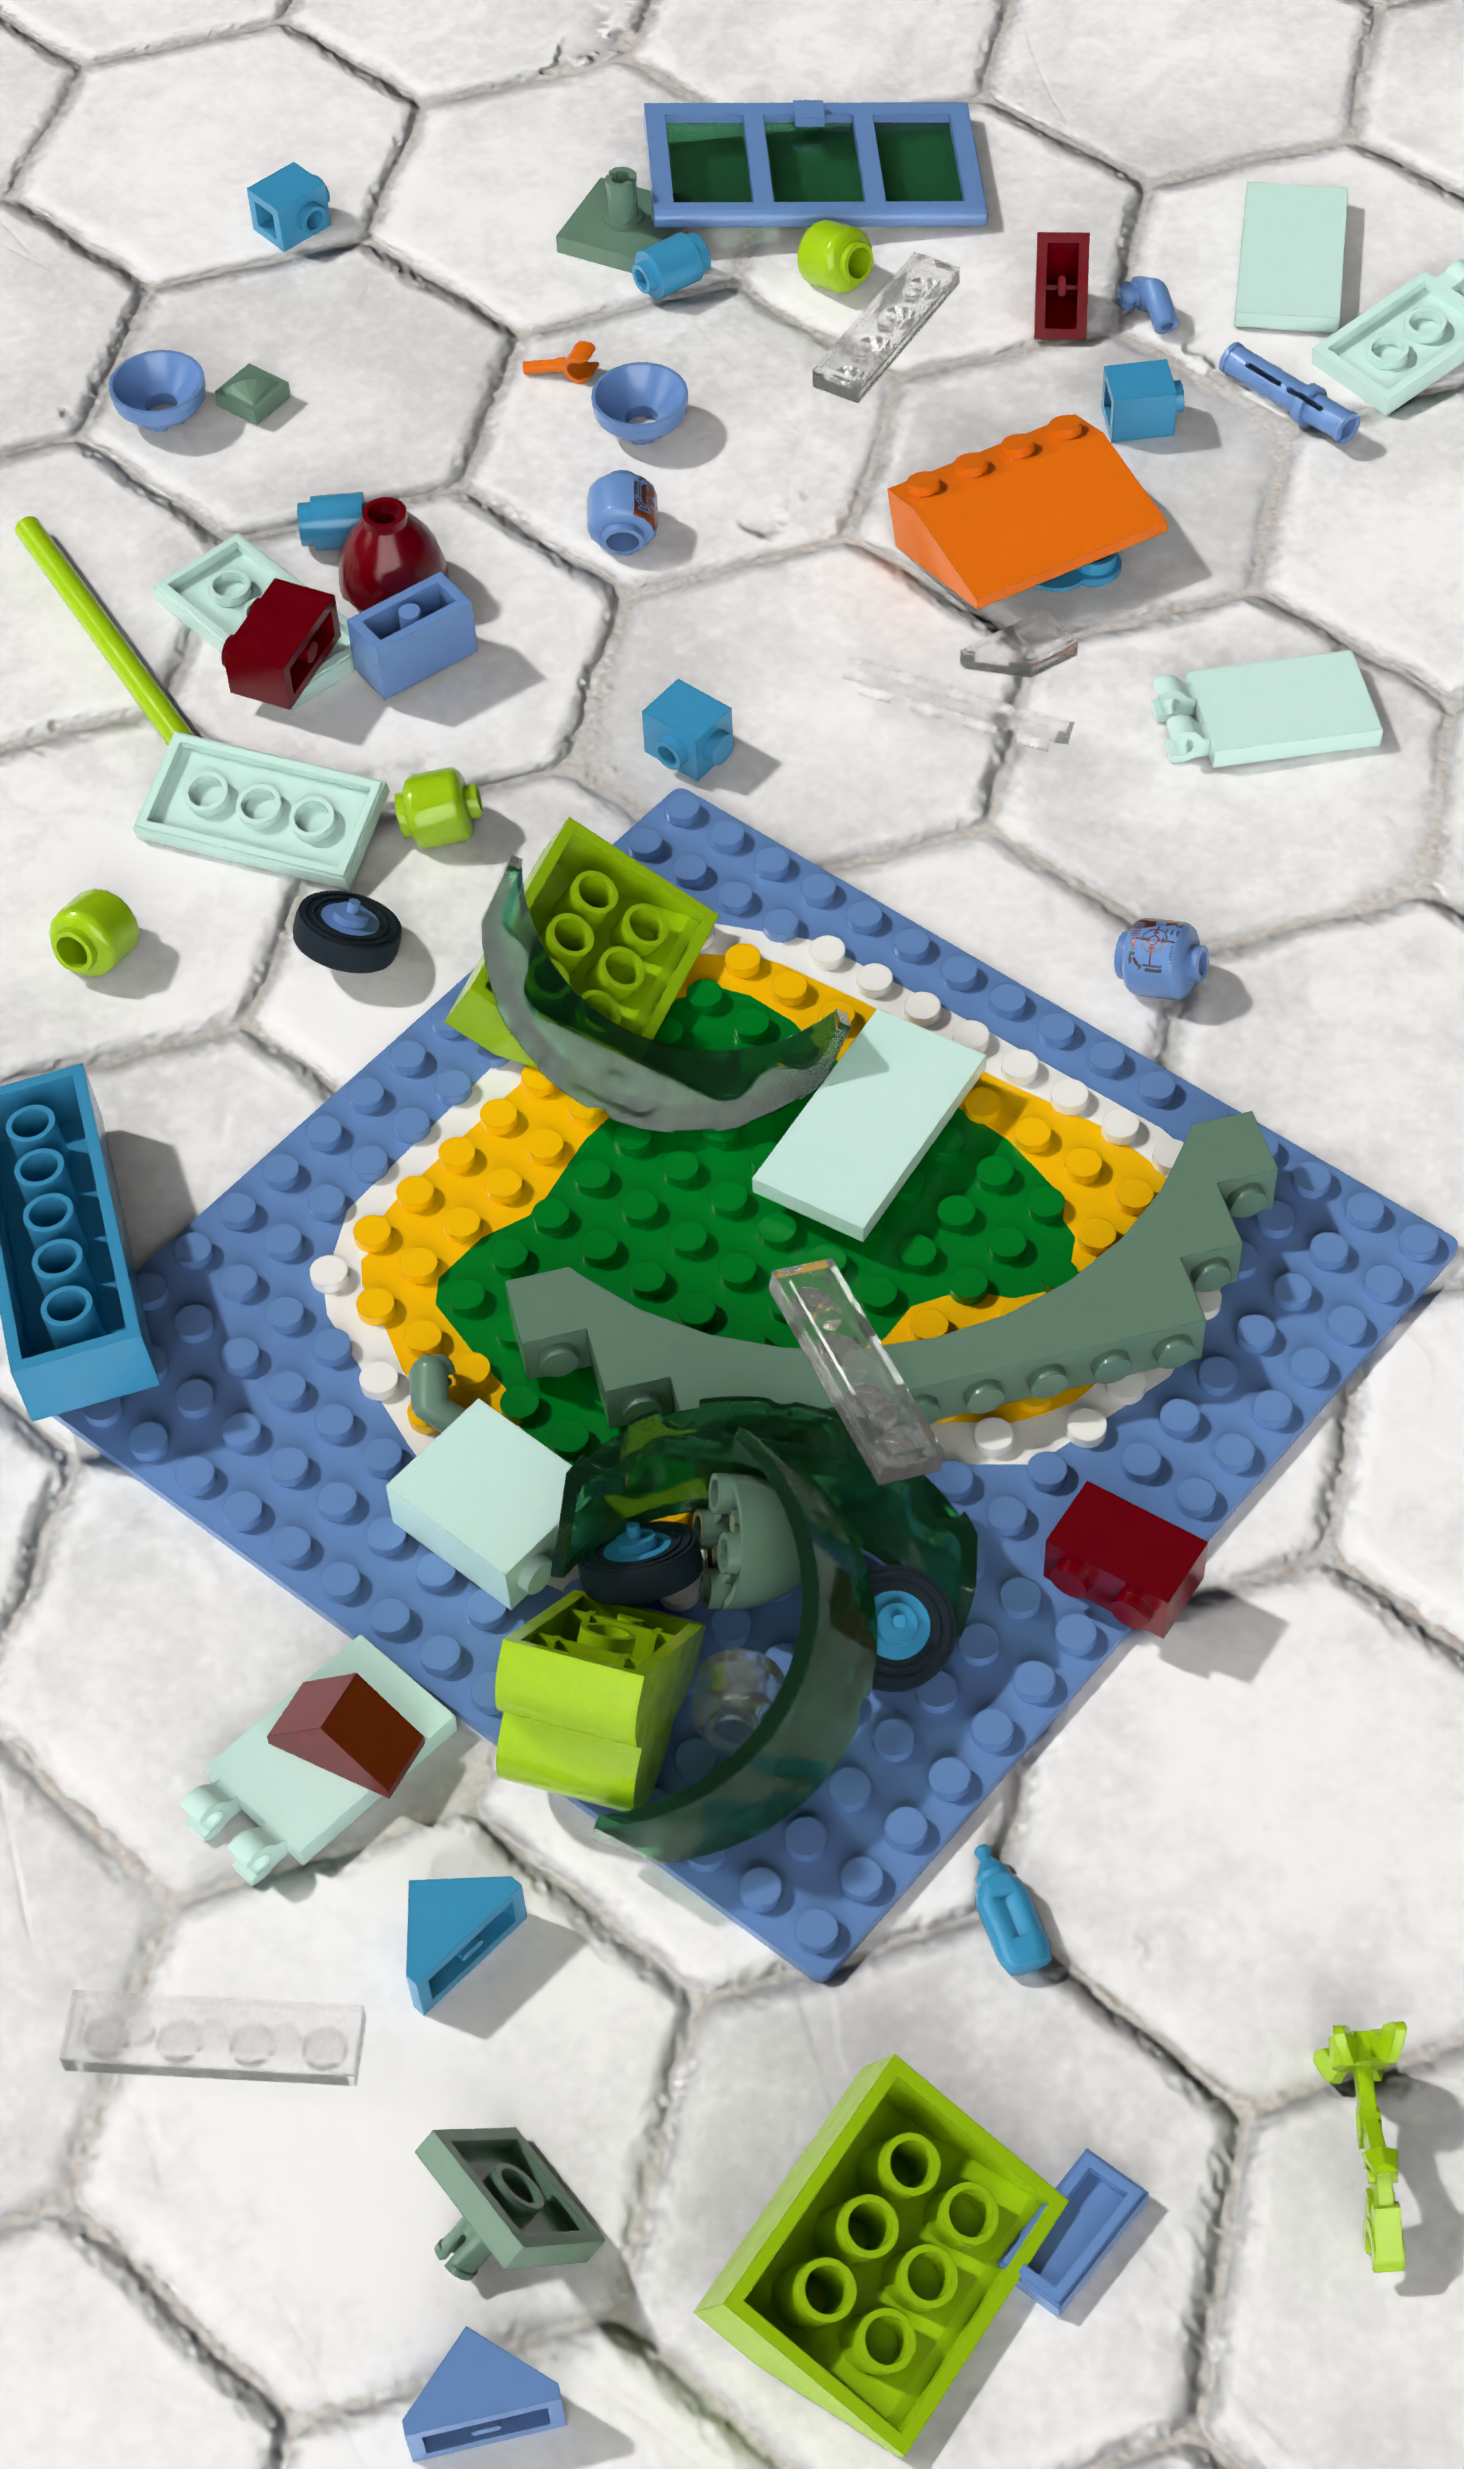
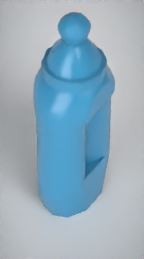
(1009, 1916)

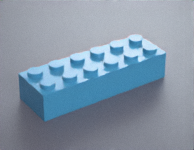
(65, 1252)

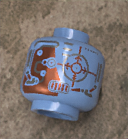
(622, 512)
(1161, 958)

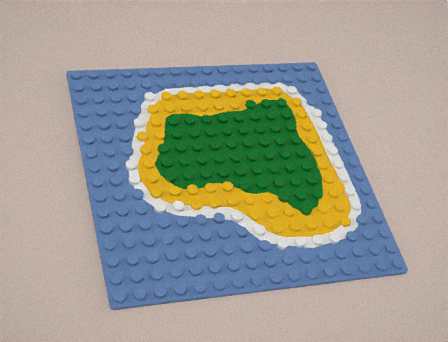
(450, 1169)

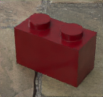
(281, 643)
(1124, 1560)

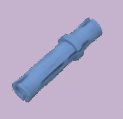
(1305, 402)

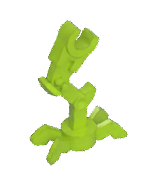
(1367, 2056)

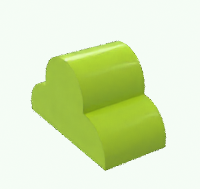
(593, 1698)

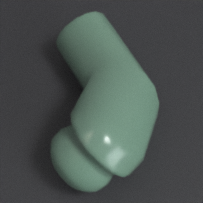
(430, 1391)

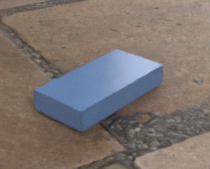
(1093, 2221)

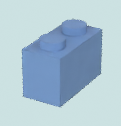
(412, 635)

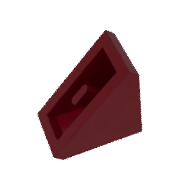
(1061, 286)
(349, 1732)

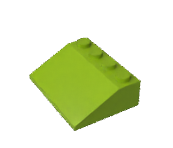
(609, 931)
(882, 2255)

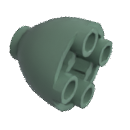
(745, 1544)

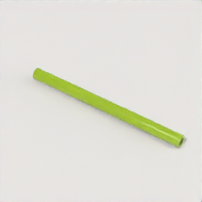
(101, 629)

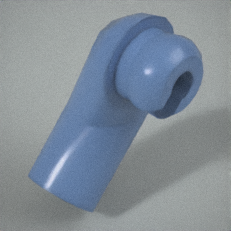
(1151, 296)

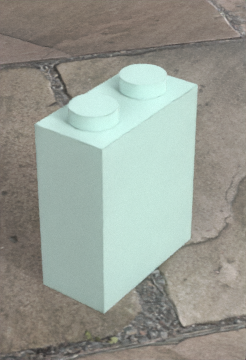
(485, 1502)

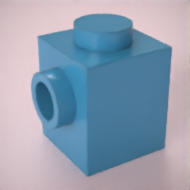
(289, 206)
(1140, 400)
(688, 730)

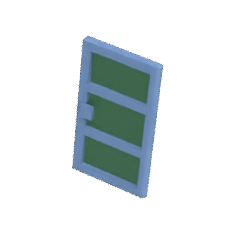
(813, 164)

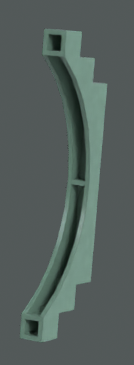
(1110, 1321)

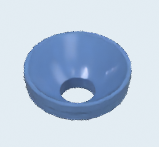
(155, 380)
(640, 391)

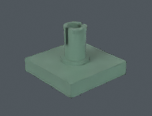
(612, 223)
(506, 2201)

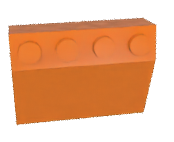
(1022, 511)

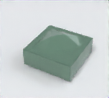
(253, 394)

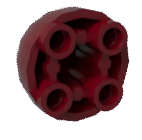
(387, 554)

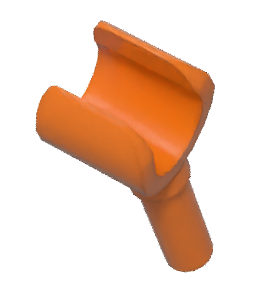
(574, 366)

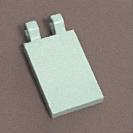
(1400, 341)
(1267, 710)
(290, 1798)

